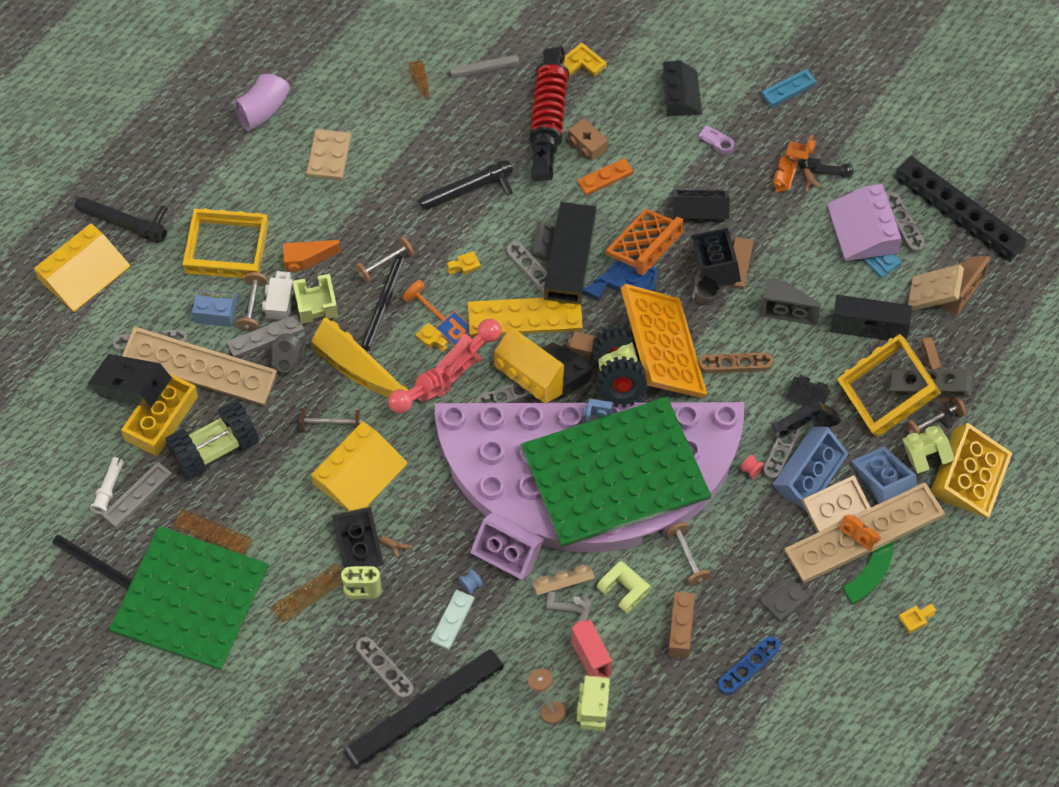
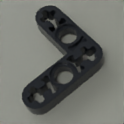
(813, 411)

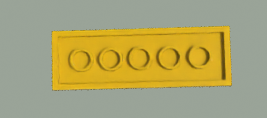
(526, 315)

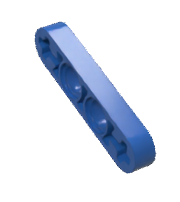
(750, 667)

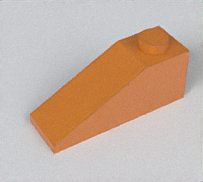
(306, 254)

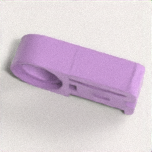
(715, 139)

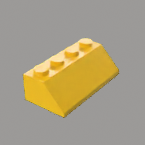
(529, 366)

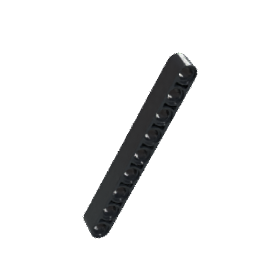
(422, 708)

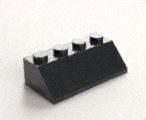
(717, 256)

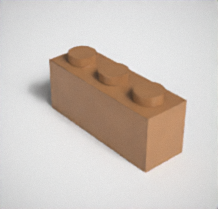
(681, 624)

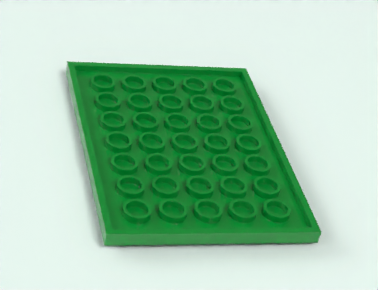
(615, 471)

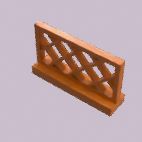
(657, 245)

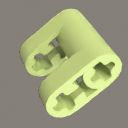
(630, 580)
(370, 582)

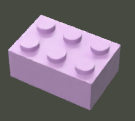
(507, 546)

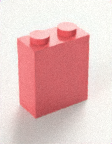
(591, 650)

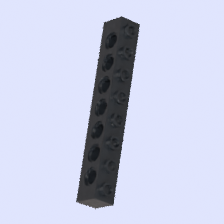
(968, 210)

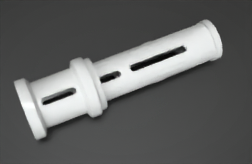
(105, 494)

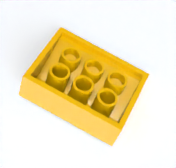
(81, 267)
(358, 468)
(975, 474)

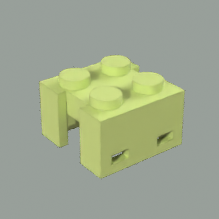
(315, 301)
(926, 443)
(593, 703)

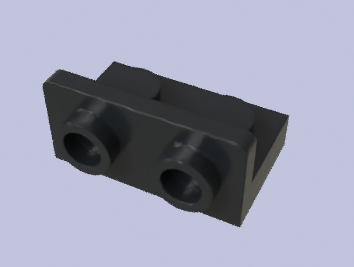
(805, 392)

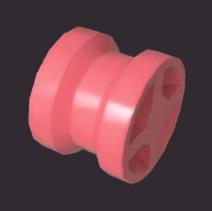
(752, 467)

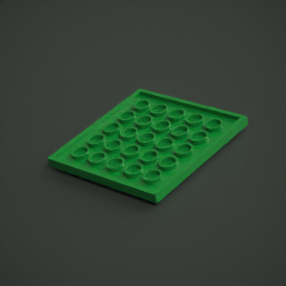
(189, 598)

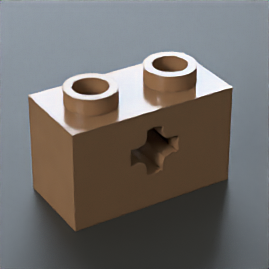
(587, 140)

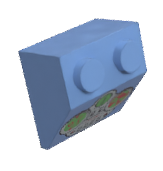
(214, 308)

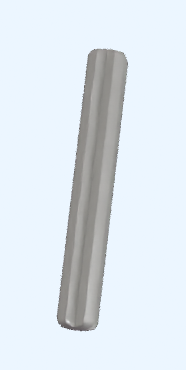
(484, 66)

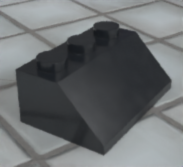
(681, 89)
(701, 205)

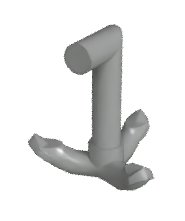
(580, 606)

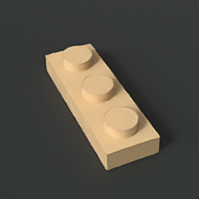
(562, 579)

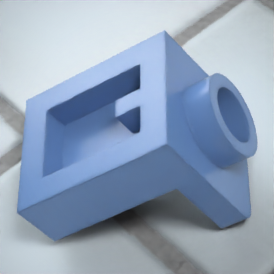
(597, 408)

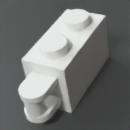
(279, 296)

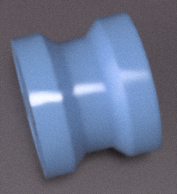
(470, 581)

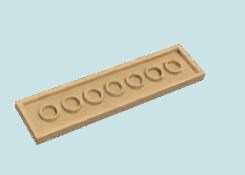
(203, 366)
(890, 519)

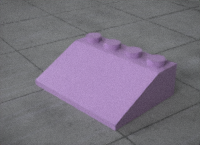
(865, 224)

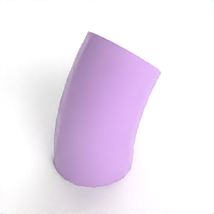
(261, 101)

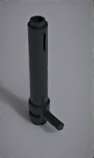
(492, 174)
(145, 228)

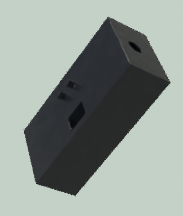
(870, 318)
(130, 380)

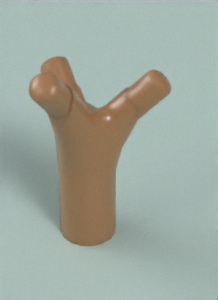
(810, 179)
(394, 545)

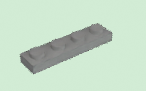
(263, 336)
(137, 495)

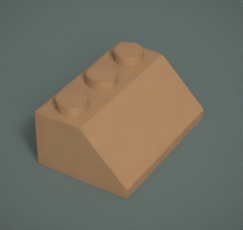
(973, 274)

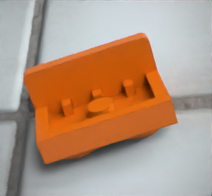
(798, 150)

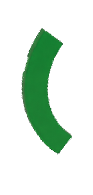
(871, 575)

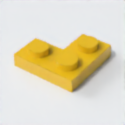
(584, 57)

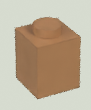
(581, 344)

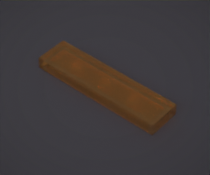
(212, 532)
(308, 593)

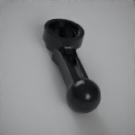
(845, 170)

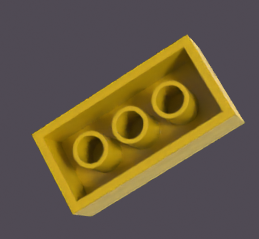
(151, 426)

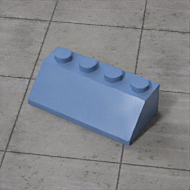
(811, 465)

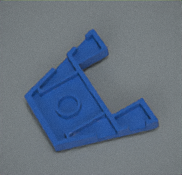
(621, 274)

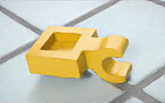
(465, 263)
(431, 336)
(915, 619)

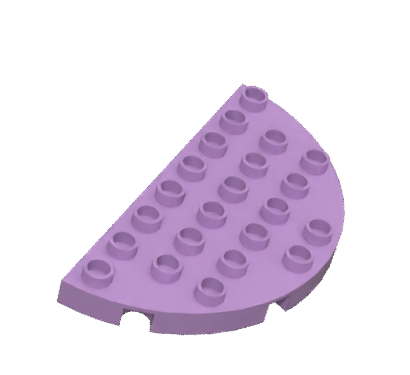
(492, 472)

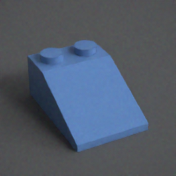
(884, 474)

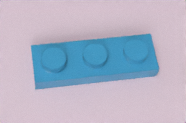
(789, 88)

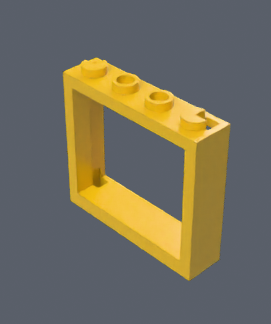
(221, 268)
(906, 408)

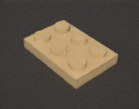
(329, 154)
(936, 287)
(834, 502)

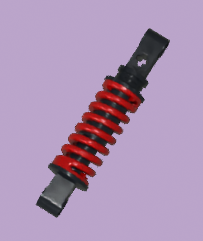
(548, 112)

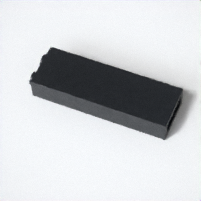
(570, 253)

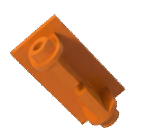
(783, 180)
(855, 529)

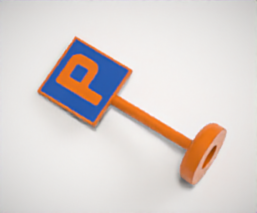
(451, 327)

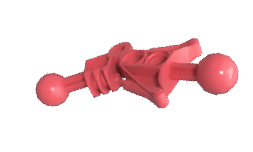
(439, 380)

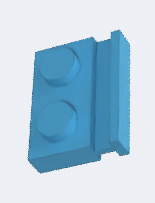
(883, 264)

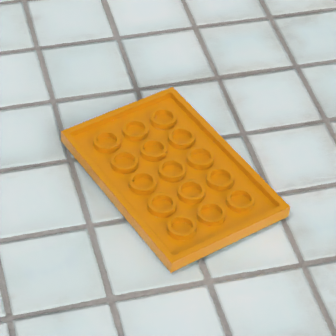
(663, 341)

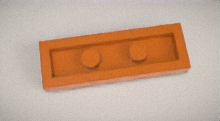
(605, 176)

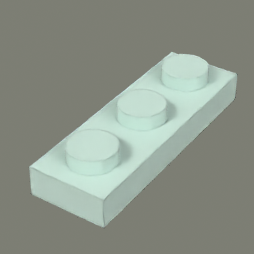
(452, 620)

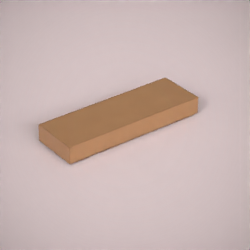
(743, 251)

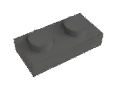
(543, 240)

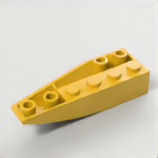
(351, 359)

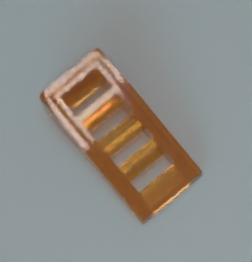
(418, 73)

